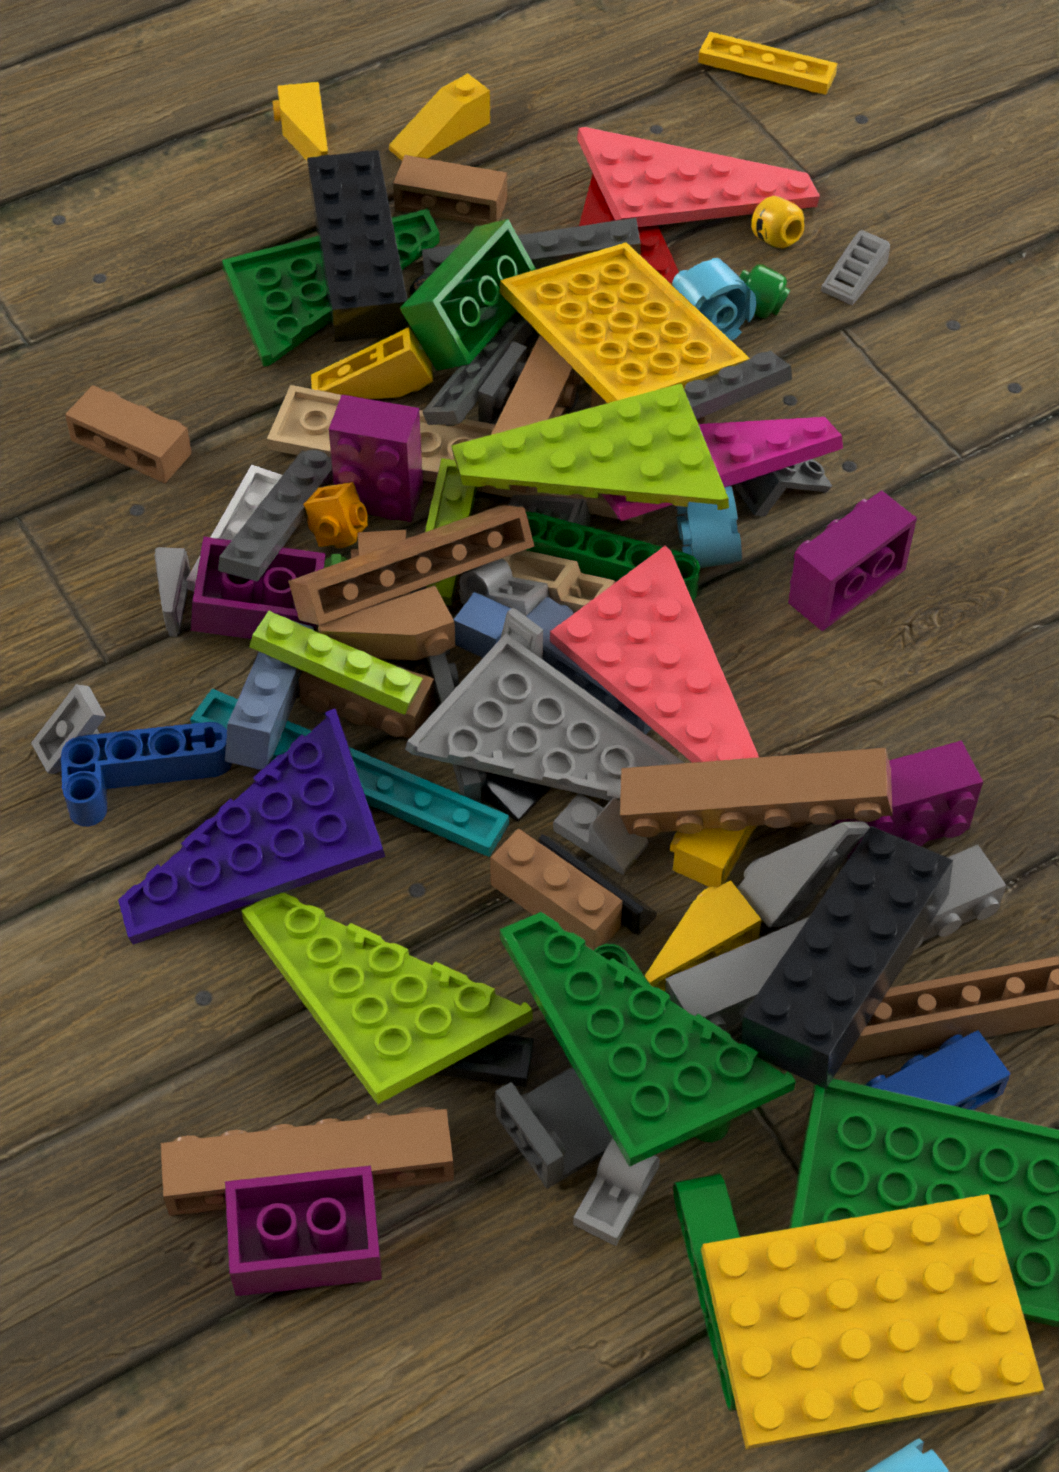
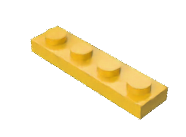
(767, 63)

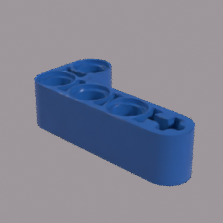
(196, 754)

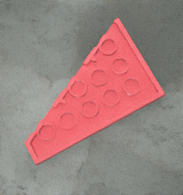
(682, 184)
(657, 660)

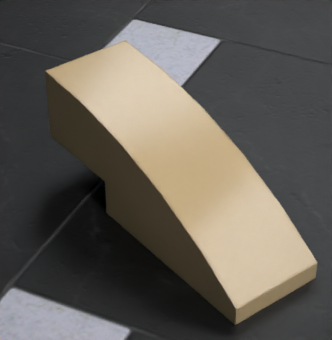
(563, 576)

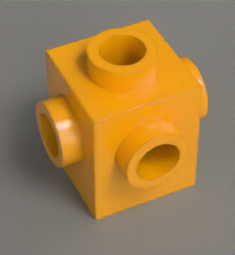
(336, 515)

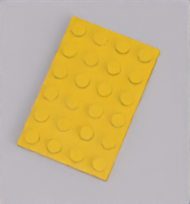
(620, 323)
(869, 1321)

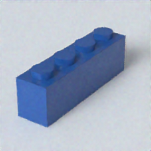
(959, 1074)

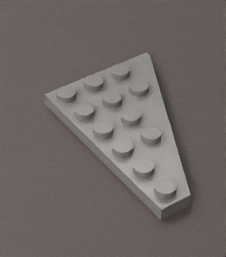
(534, 726)

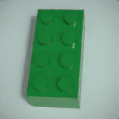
(462, 301)

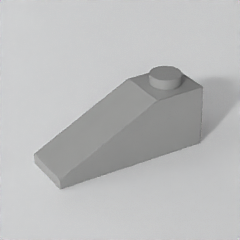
(790, 878)

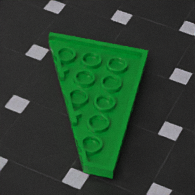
(285, 287)
(637, 1053)

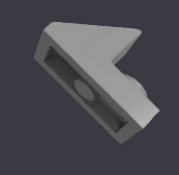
(75, 717)
(600, 832)

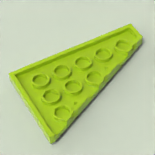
(627, 448)
(375, 1001)

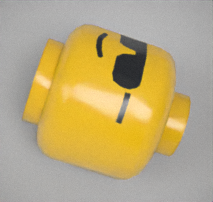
(778, 222)

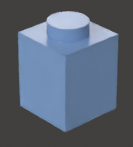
(479, 624)

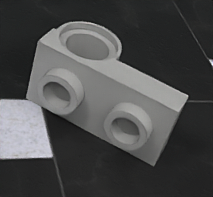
(498, 584)
(614, 1194)

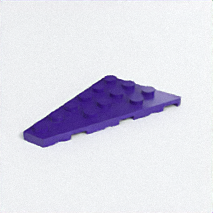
(283, 832)

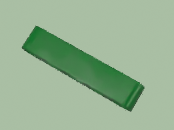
(600, 551)
(705, 1218)

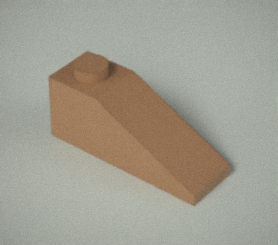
(399, 628)

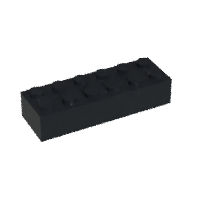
(357, 245)
(847, 956)

